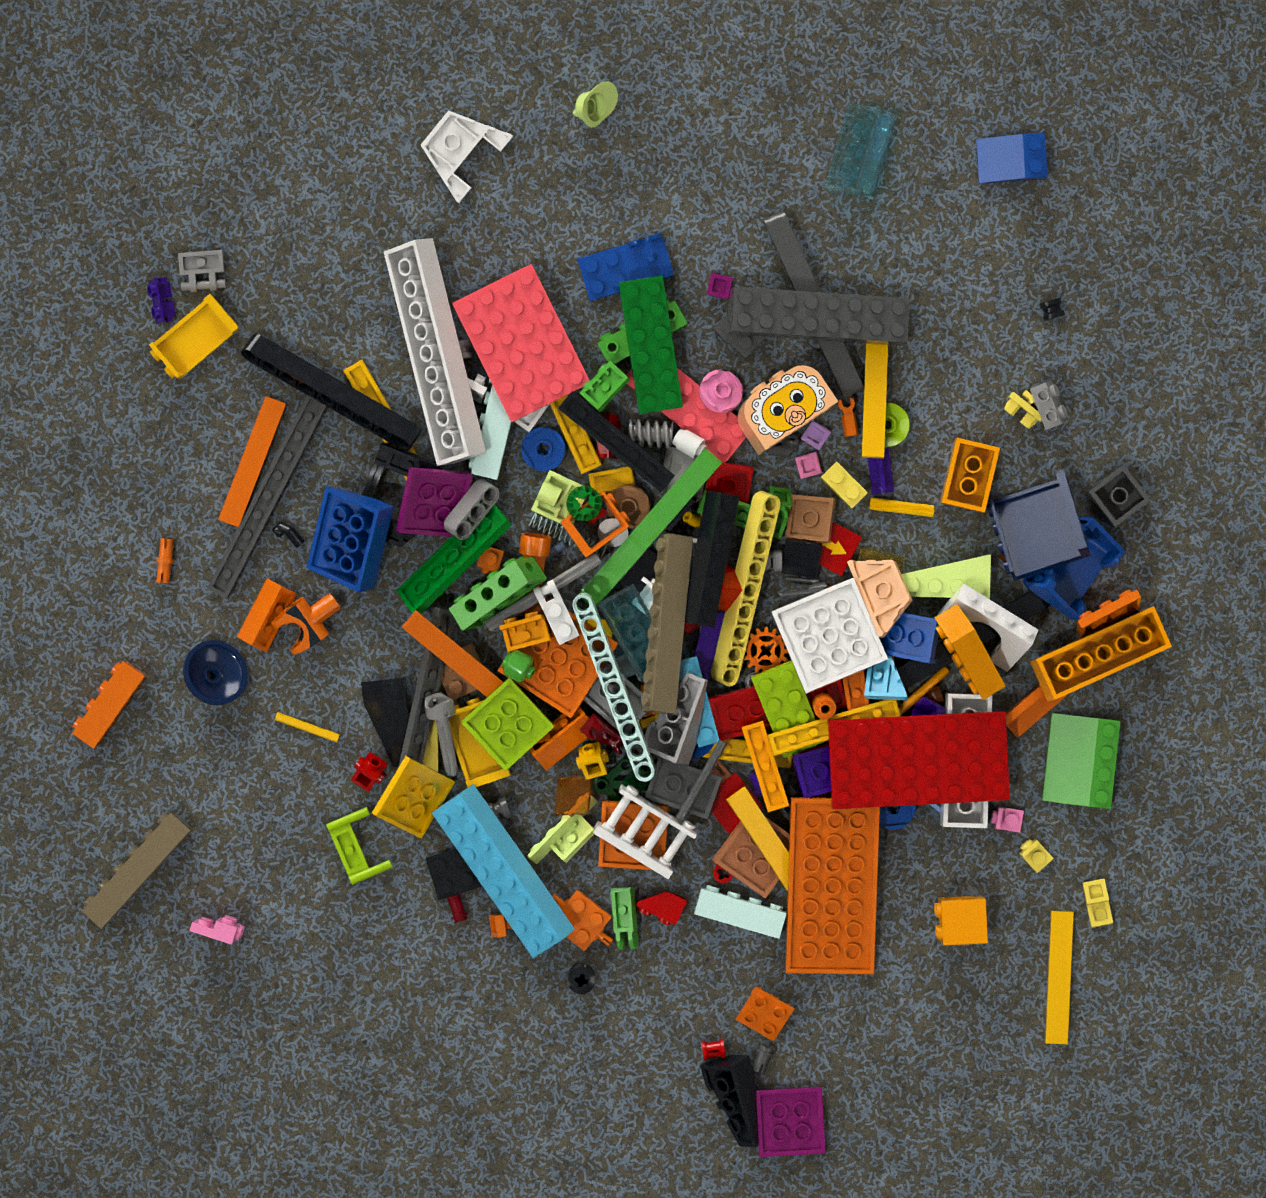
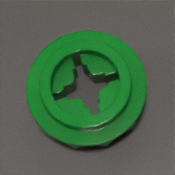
(573, 505)

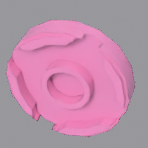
(721, 391)

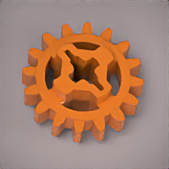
(758, 643)

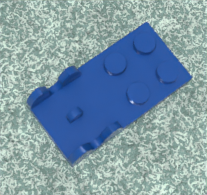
(623, 263)
(912, 638)

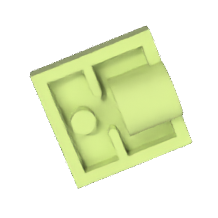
(553, 497)

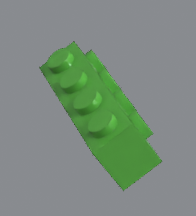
(615, 346)

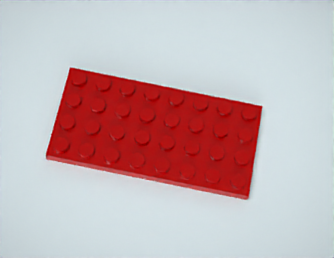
(918, 760)

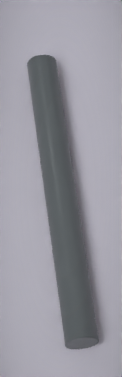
(701, 780)

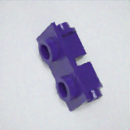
(158, 291)
(881, 474)

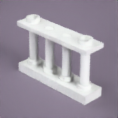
(626, 842)

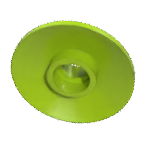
(899, 425)

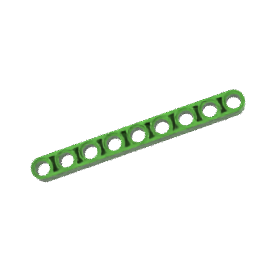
(651, 526)

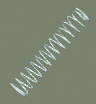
(535, 515)

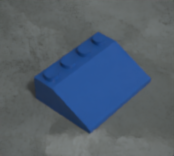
(350, 538)

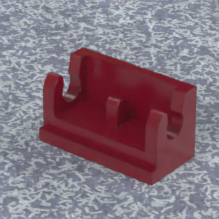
(602, 731)

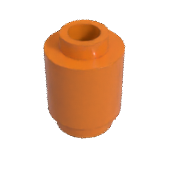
(820, 700)

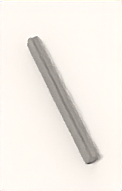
(530, 599)

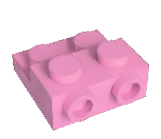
(224, 930)

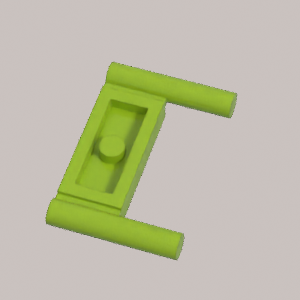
(350, 849)

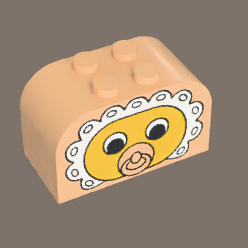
(783, 406)

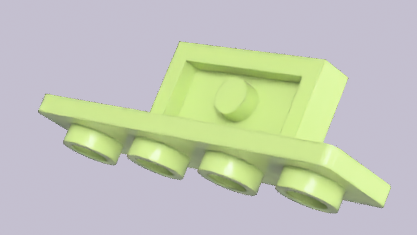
(564, 838)

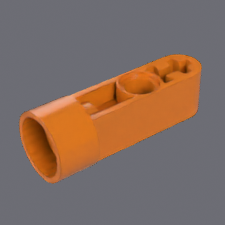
(534, 546)

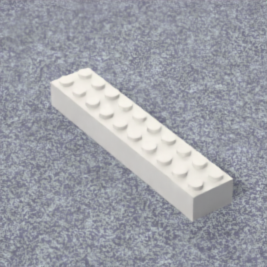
(434, 352)

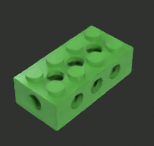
(497, 592)

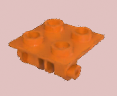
(764, 1013)

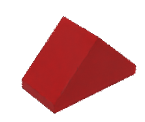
(730, 589)

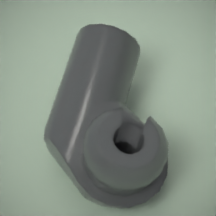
(786, 447)

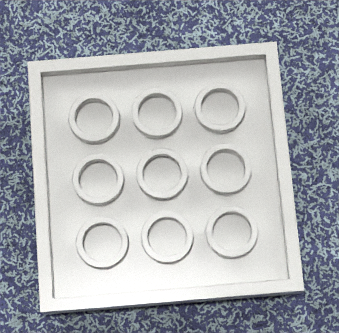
(829, 635)

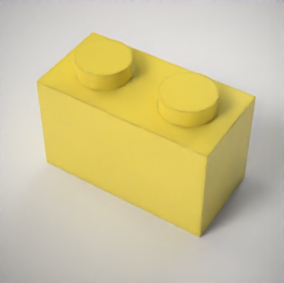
(843, 485)

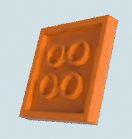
(1108, 613)
(615, 858)

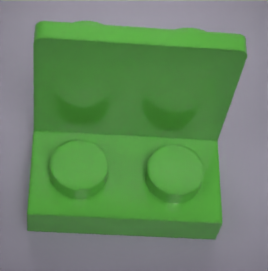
(604, 386)

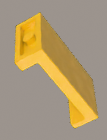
(194, 338)
(475, 761)

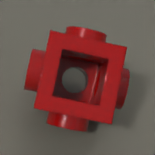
(372, 768)

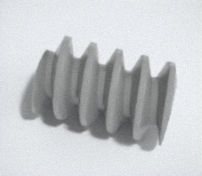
(651, 433)

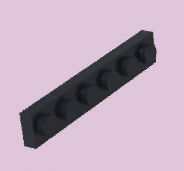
(616, 442)

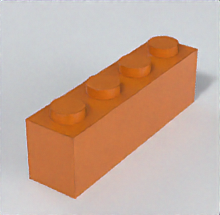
(109, 704)

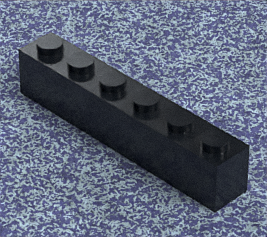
(710, 558)

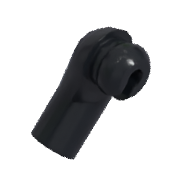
(290, 532)

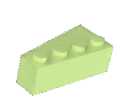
(946, 579)

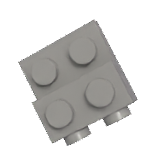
(1048, 404)

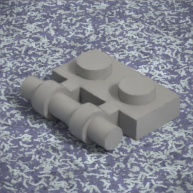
(202, 263)

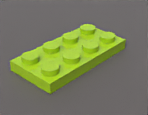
(783, 699)

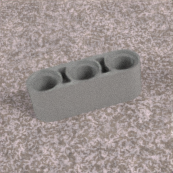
(471, 509)

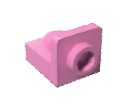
(1007, 819)

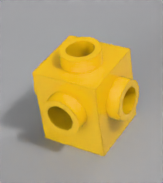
(592, 760)

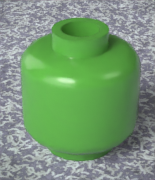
(518, 666)

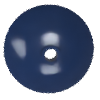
(223, 664)

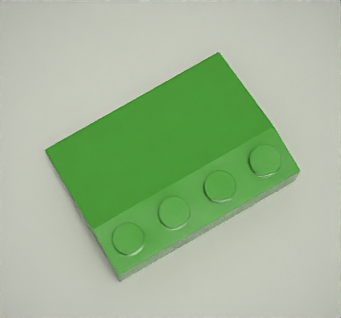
(1081, 760)

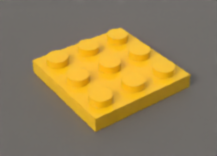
(413, 797)

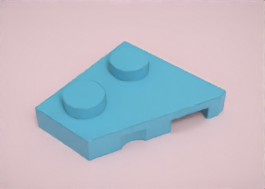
(884, 682)

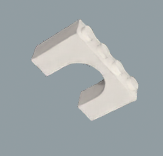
(1015, 633)

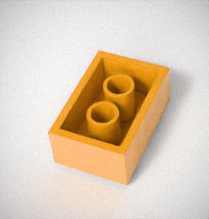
(969, 475)

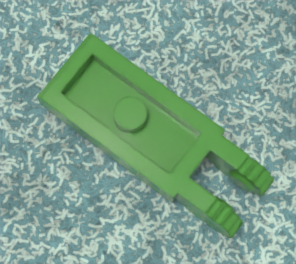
(624, 916)

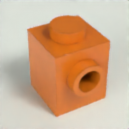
(490, 560)

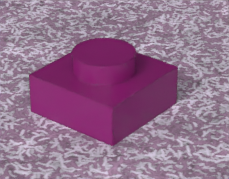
(719, 286)

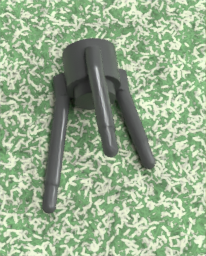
(815, 587)

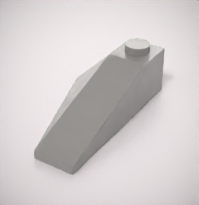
(676, 734)

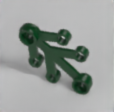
(612, 783)

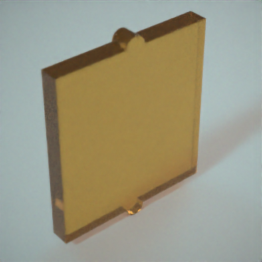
(573, 796)

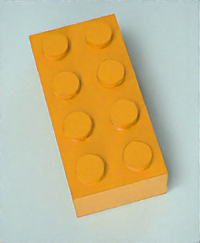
(968, 652)

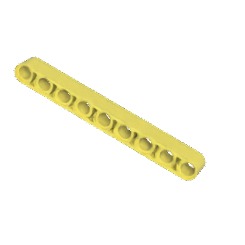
(749, 579)

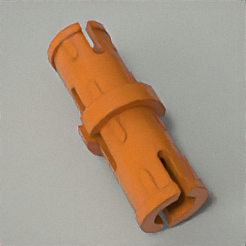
(165, 560)

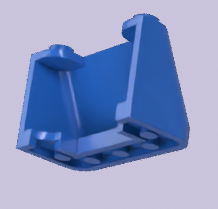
(1068, 583)

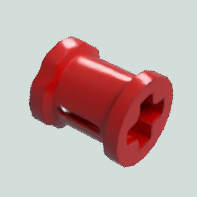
(713, 1049)

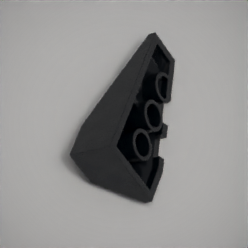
(734, 1086)

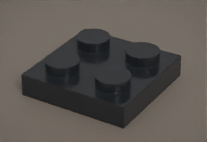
(451, 874)

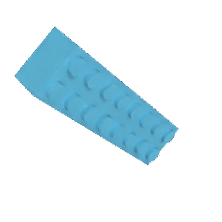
(503, 871)

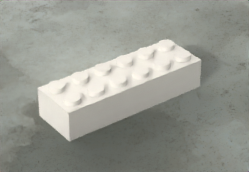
(968, 813)

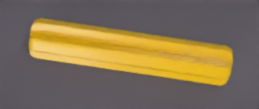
(901, 507)

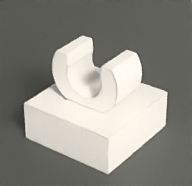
(477, 388)

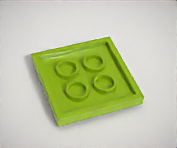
(507, 724)

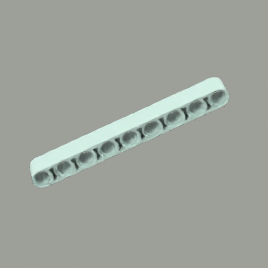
(617, 697)

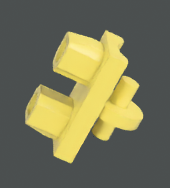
(1016, 402)

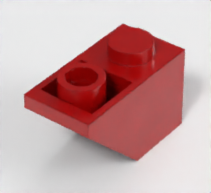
(665, 905)

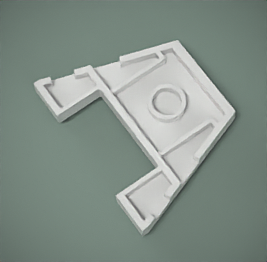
(453, 142)

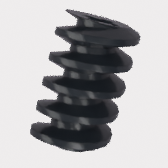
(573, 982)

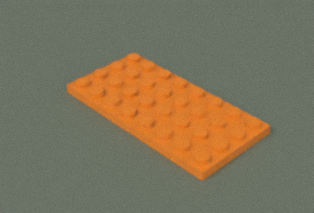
(831, 888)

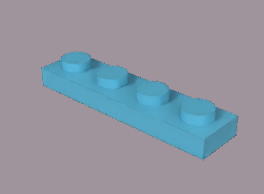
(707, 729)

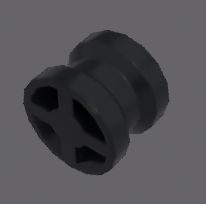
(1052, 309)

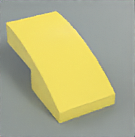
(1097, 903)

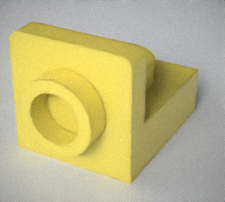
(1035, 854)

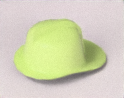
(596, 104)

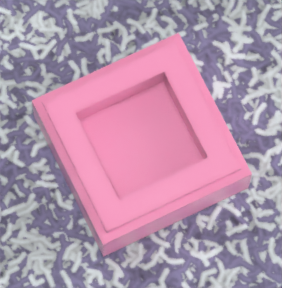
(808, 465)

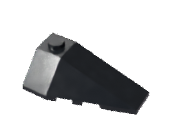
(389, 712)

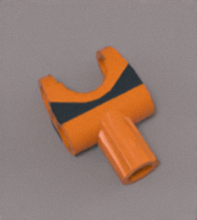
(308, 619)

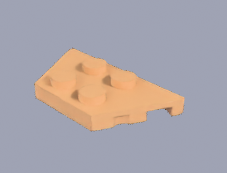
(881, 591)

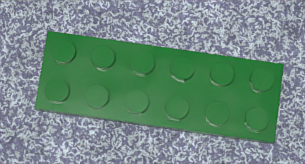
(650, 344)
(451, 561)

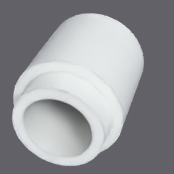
(689, 443)

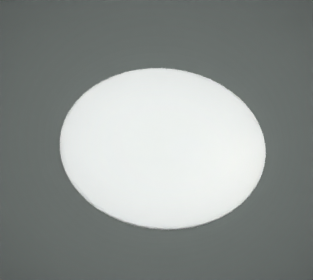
(609, 526)

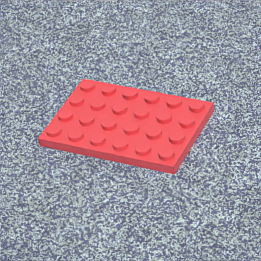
(521, 343)

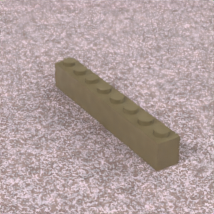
(667, 624)

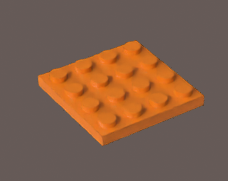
(563, 671)

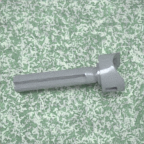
(441, 712)

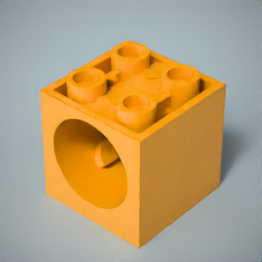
(961, 920)

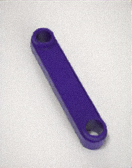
(708, 643)

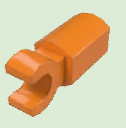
(848, 419)

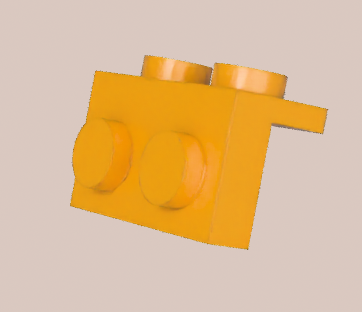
(525, 632)

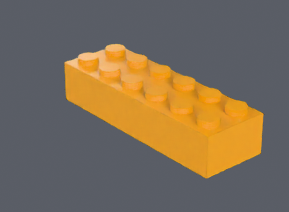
(1100, 654)

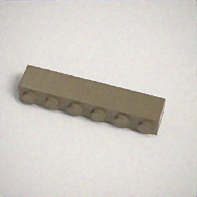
(136, 870)

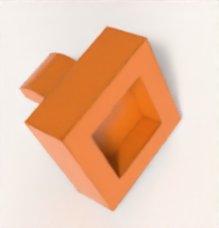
(498, 925)

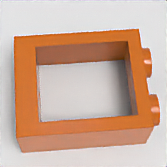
(621, 517)

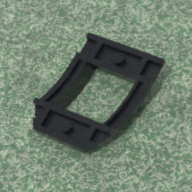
(397, 461)

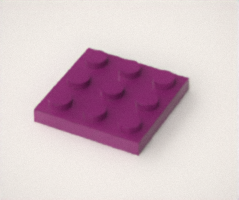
(430, 499)
(790, 1121)

